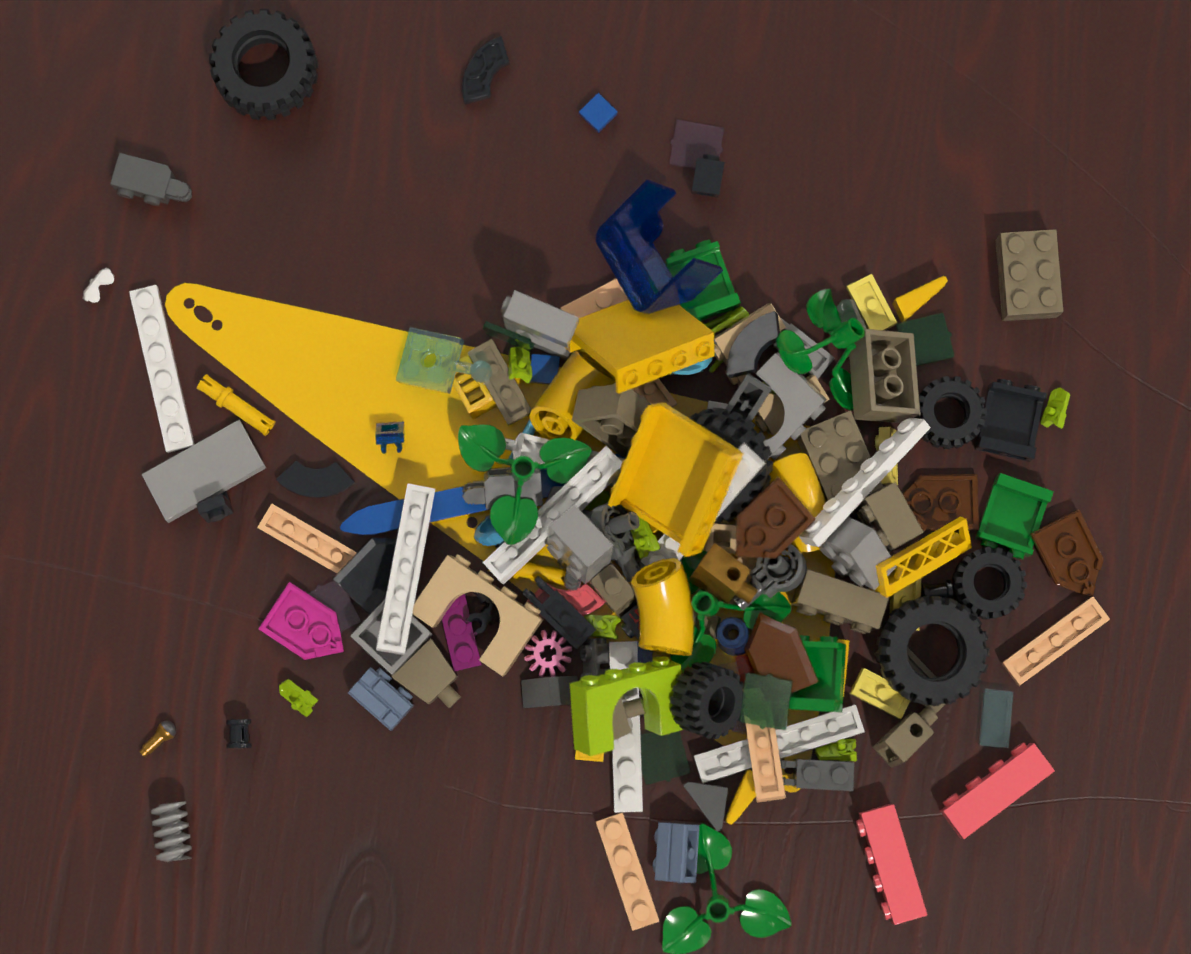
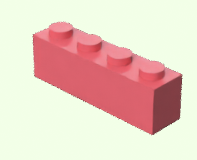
(996, 790)
(892, 864)

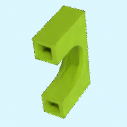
(596, 697)

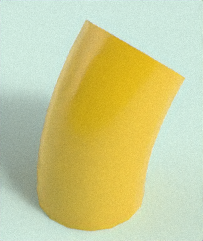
(556, 406)
(802, 480)
(664, 608)

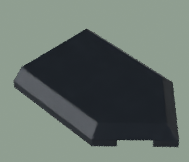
(368, 573)

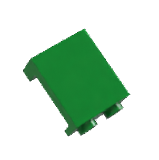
(719, 294)
(1012, 515)
(829, 666)

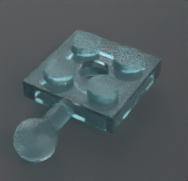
(442, 373)

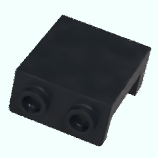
(1011, 420)

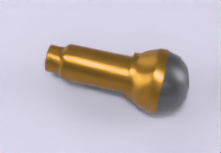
(165, 731)

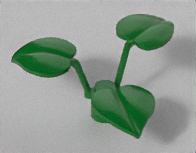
(843, 335)
(515, 516)
(708, 605)
(761, 916)

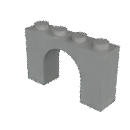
(544, 324)
(799, 399)

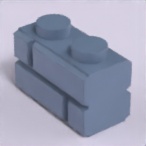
(381, 698)
(676, 852)

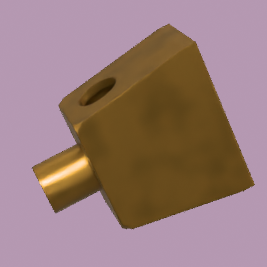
(723, 576)

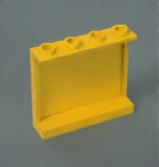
(642, 345)
(676, 476)

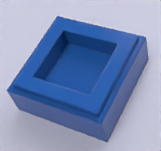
(598, 112)
(544, 368)

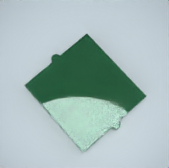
(508, 336)
(930, 338)
(766, 701)
(663, 757)

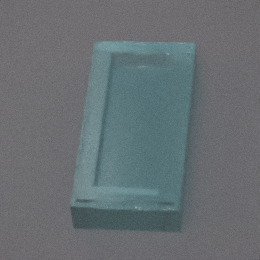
(996, 718)

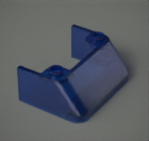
(629, 250)

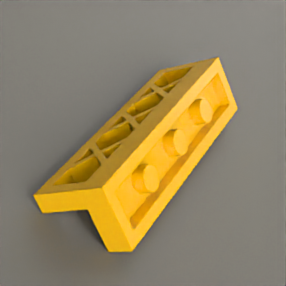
(923, 557)

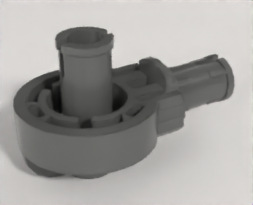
(619, 534)
(776, 574)

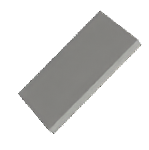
(203, 471)

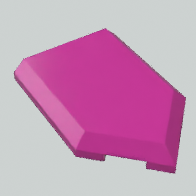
(303, 624)

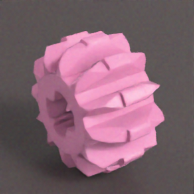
(556, 659)

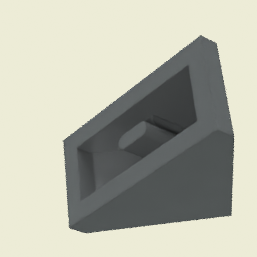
(749, 398)
(547, 691)
(710, 800)

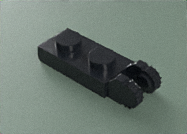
(561, 615)

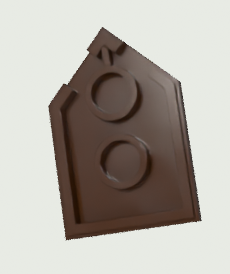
(942, 499)
(771, 522)
(1070, 553)
(779, 651)

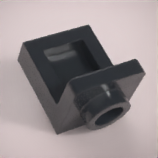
(215, 508)

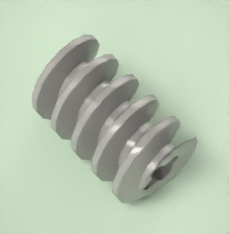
(171, 832)

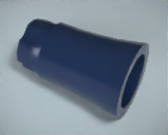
(737, 646)

